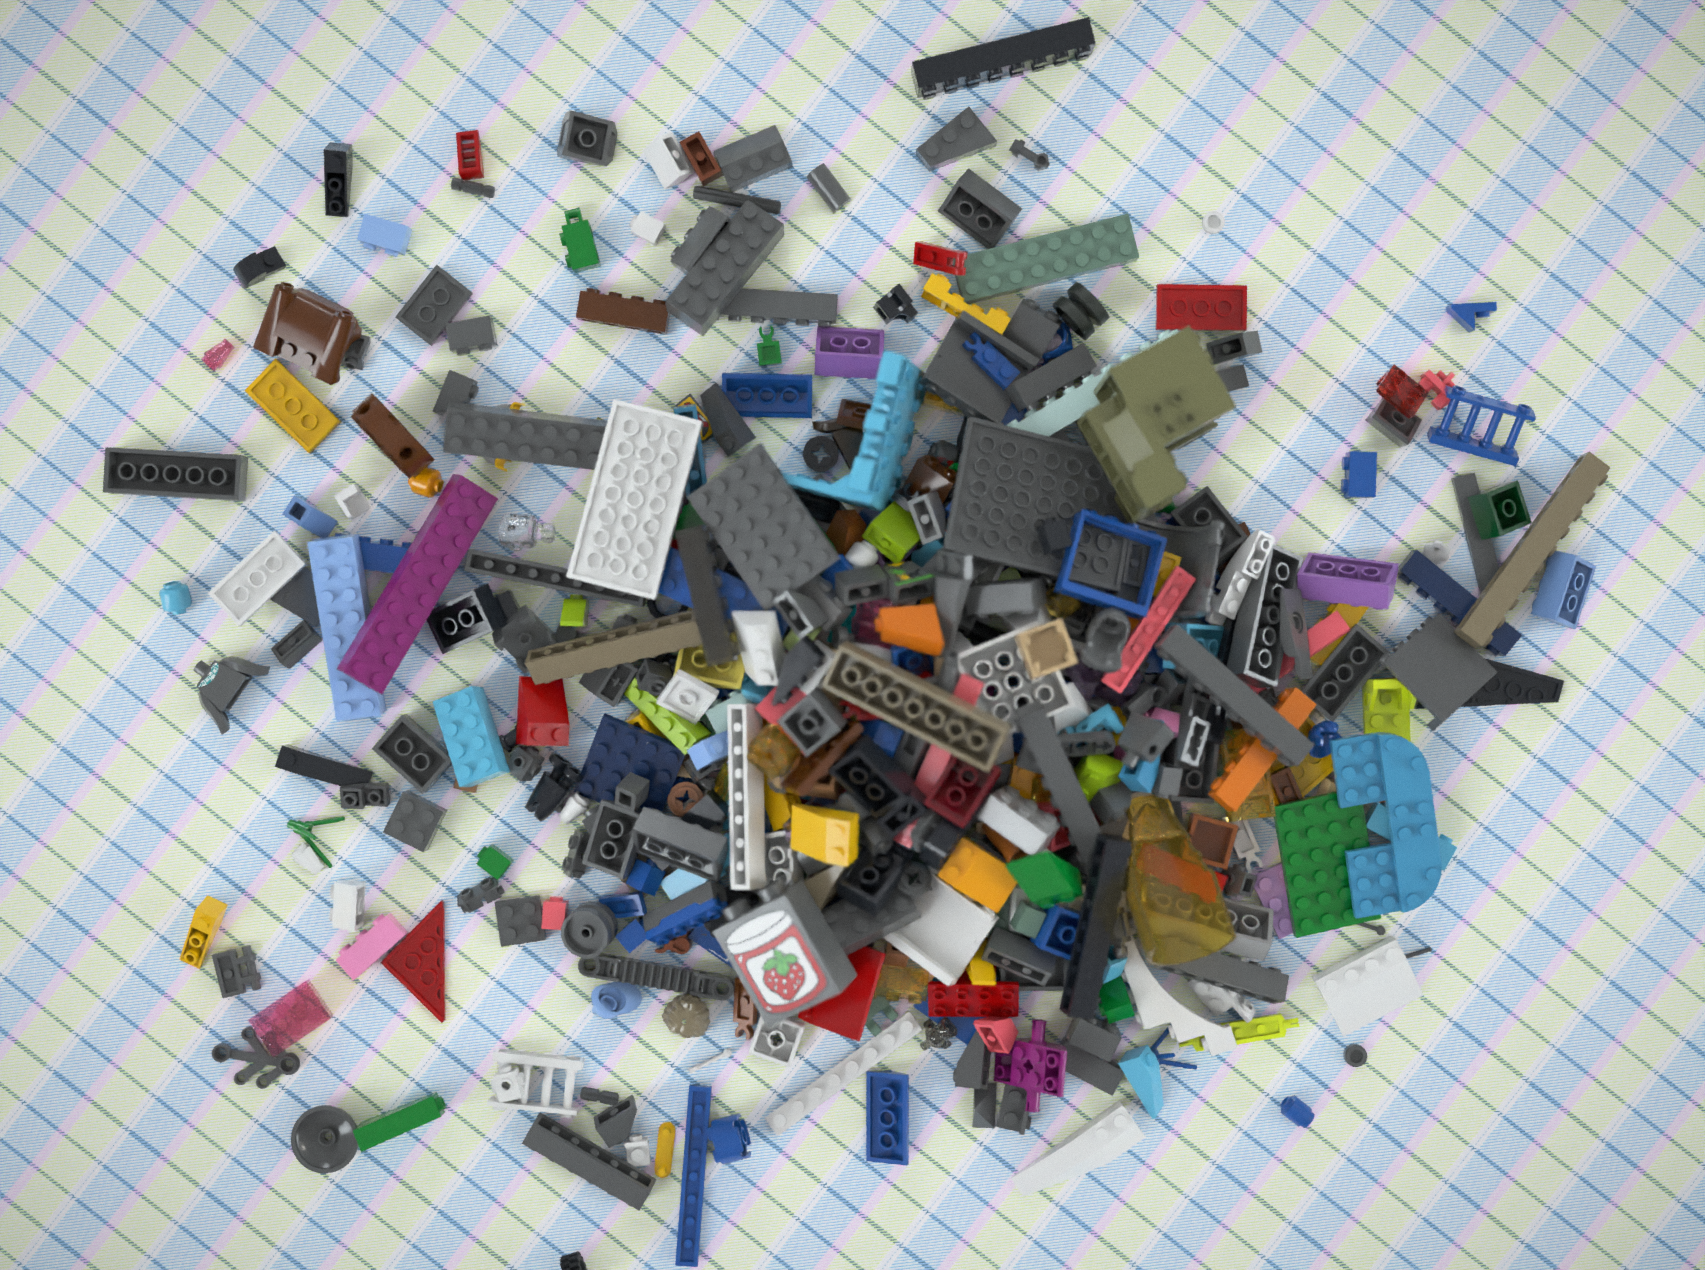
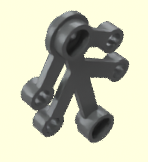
(259, 1058)

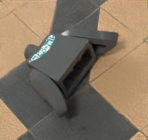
(223, 685)

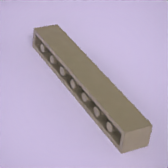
(613, 647)

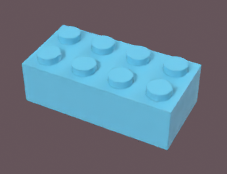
(471, 736)

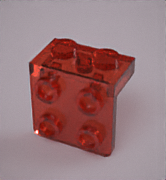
(1401, 391)

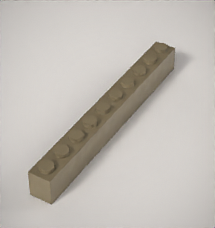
(1532, 550)

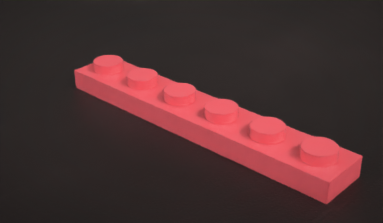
(1150, 627)

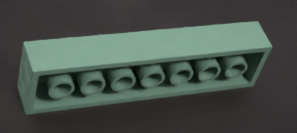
(1048, 259)

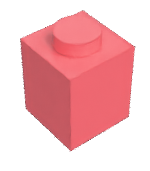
(554, 912)

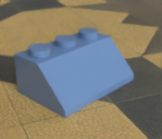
(1563, 589)

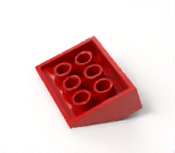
(848, 1010)

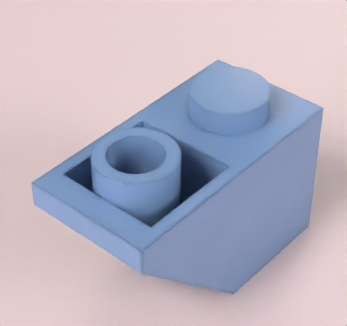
(309, 517)

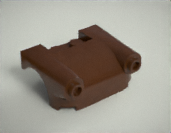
(307, 331)

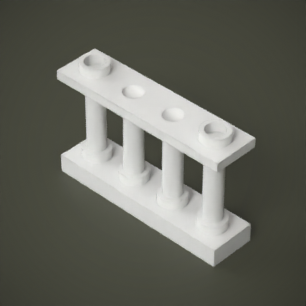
(549, 1064)

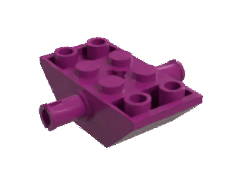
(1033, 1066)

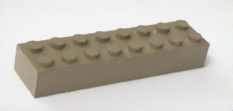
(916, 706)

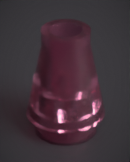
(217, 355)

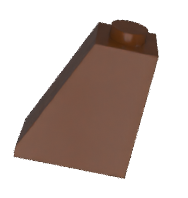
(845, 530)

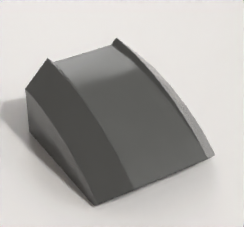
(587, 139)

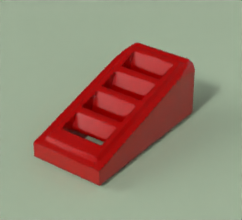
(471, 169)

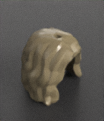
(690, 1009)

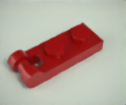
(939, 258)

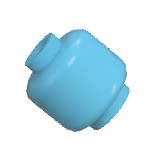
(175, 597)

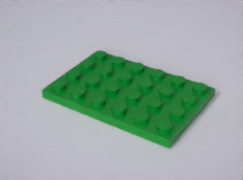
(1312, 854)

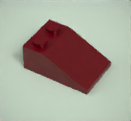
(961, 790)

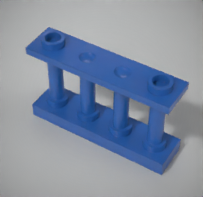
(1483, 447)

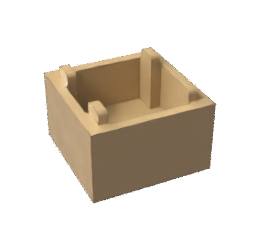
(1045, 649)

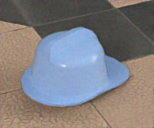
(615, 999)

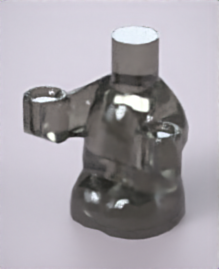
(938, 1035)

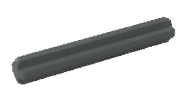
(735, 199)

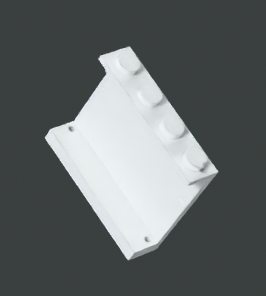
(947, 932)

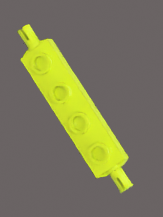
(1257, 1029)

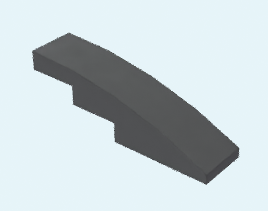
(1193, 725)

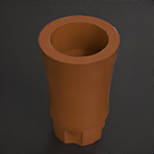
(1007, 848)

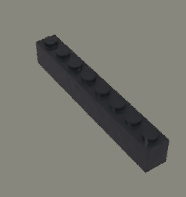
(1095, 926)

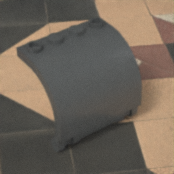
(1199, 558)

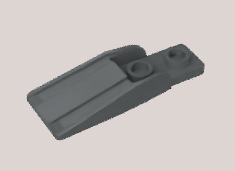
(1294, 631)

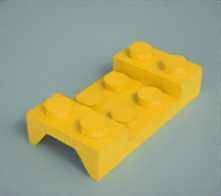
(937, 292)

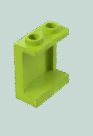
(893, 532)

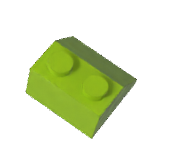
(1097, 773)

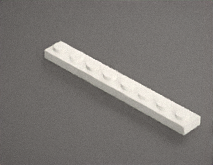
(843, 1073)

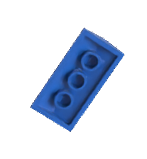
(769, 394)
(887, 1117)

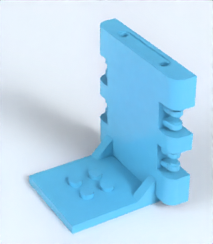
(885, 442)

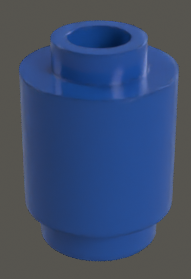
(1297, 1111)

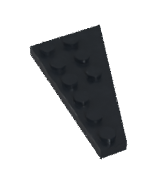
(1514, 686)

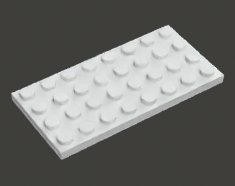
(634, 499)

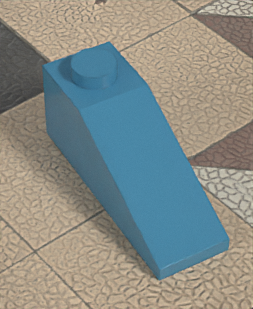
(1142, 776)

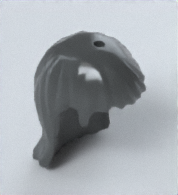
(1106, 640)

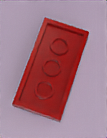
(1201, 307)

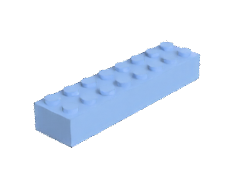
(342, 611)

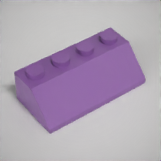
(1347, 580)

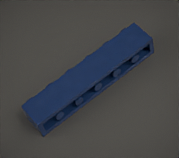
(1450, 597)

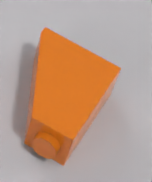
(911, 628)

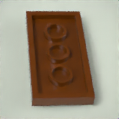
(817, 764)

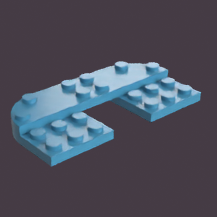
(1410, 867)

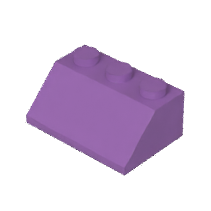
(848, 352)

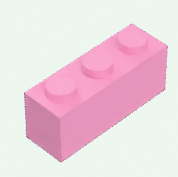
(371, 945)

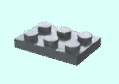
(434, 305)

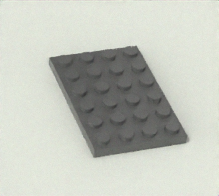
(763, 526)

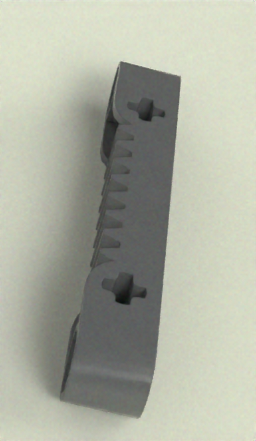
(658, 976)

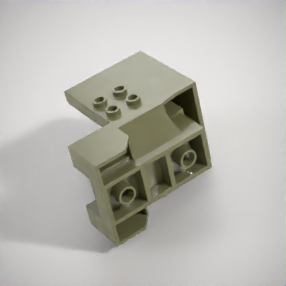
(1148, 412)

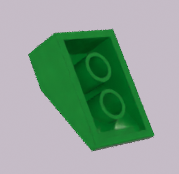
(1046, 879)

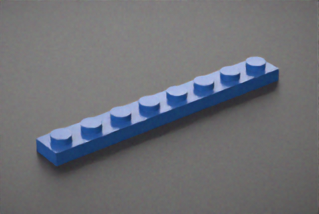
(693, 1176)

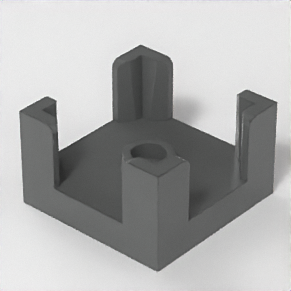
(523, 633)

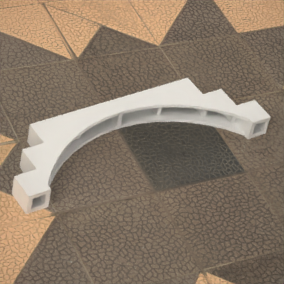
(1159, 1007)

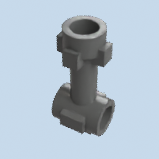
(1040, 160)

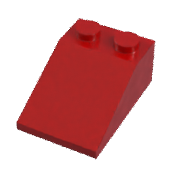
(542, 713)

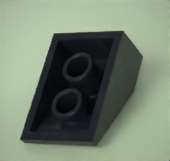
(872, 878)

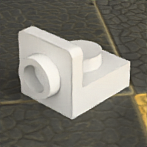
(637, 1150)

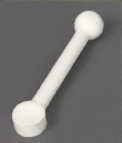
(726, 1053)

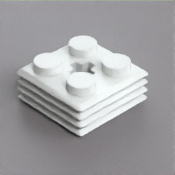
(782, 1051)

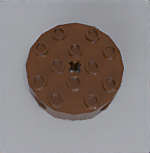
(391, 436)

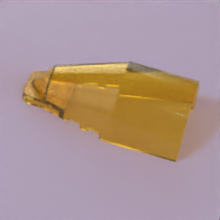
(1172, 889)

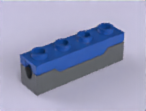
(685, 913)

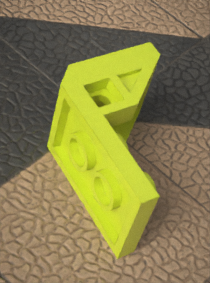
(1387, 707)

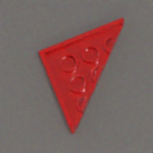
(420, 961)

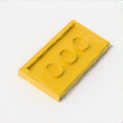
(292, 406)

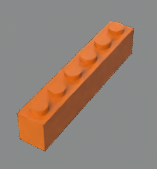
(1254, 760)

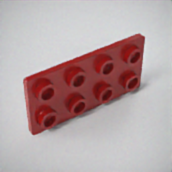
(973, 1000)

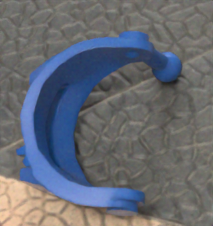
(1065, 346)

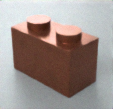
(701, 158)

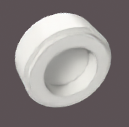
(1213, 222)

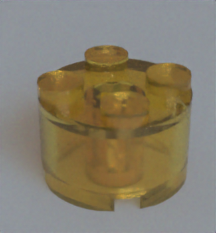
(773, 751)

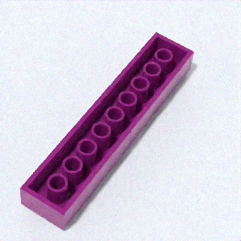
(417, 583)

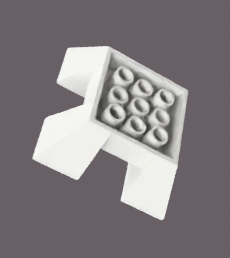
(1061, 700)

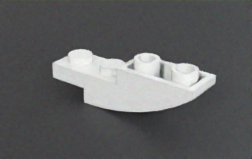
(1243, 566)

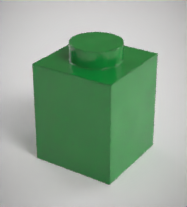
(494, 861)

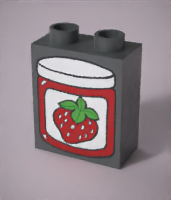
(783, 951)

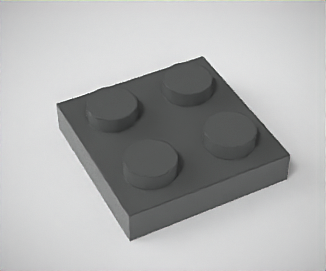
(520, 920)

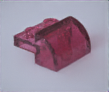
(863, 622)

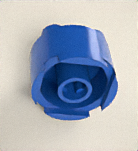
(729, 1139)

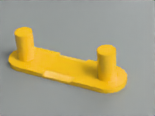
(664, 1149)

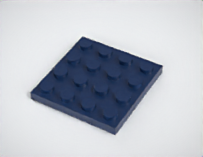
(626, 749)

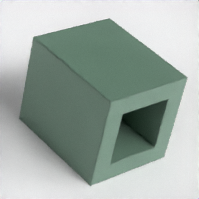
(1028, 918)

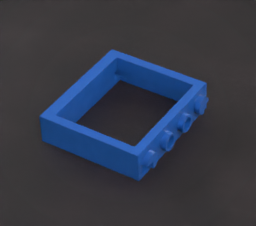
(1129, 531)

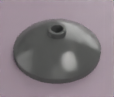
(312, 1146)

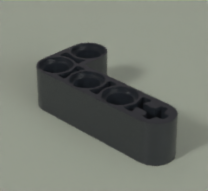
(944, 840)

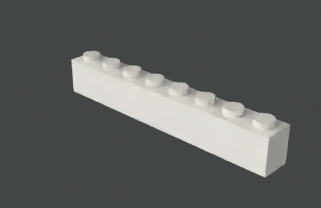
(745, 800)

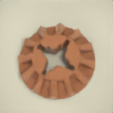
(679, 790)

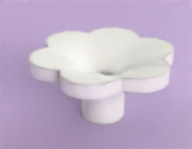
(1436, 551)

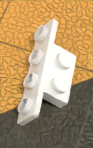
(1220, 1000)

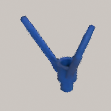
(1160, 1057)

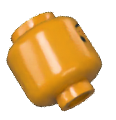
(427, 483)

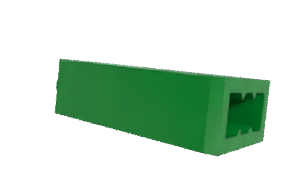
(398, 1121)

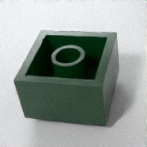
(1499, 510)

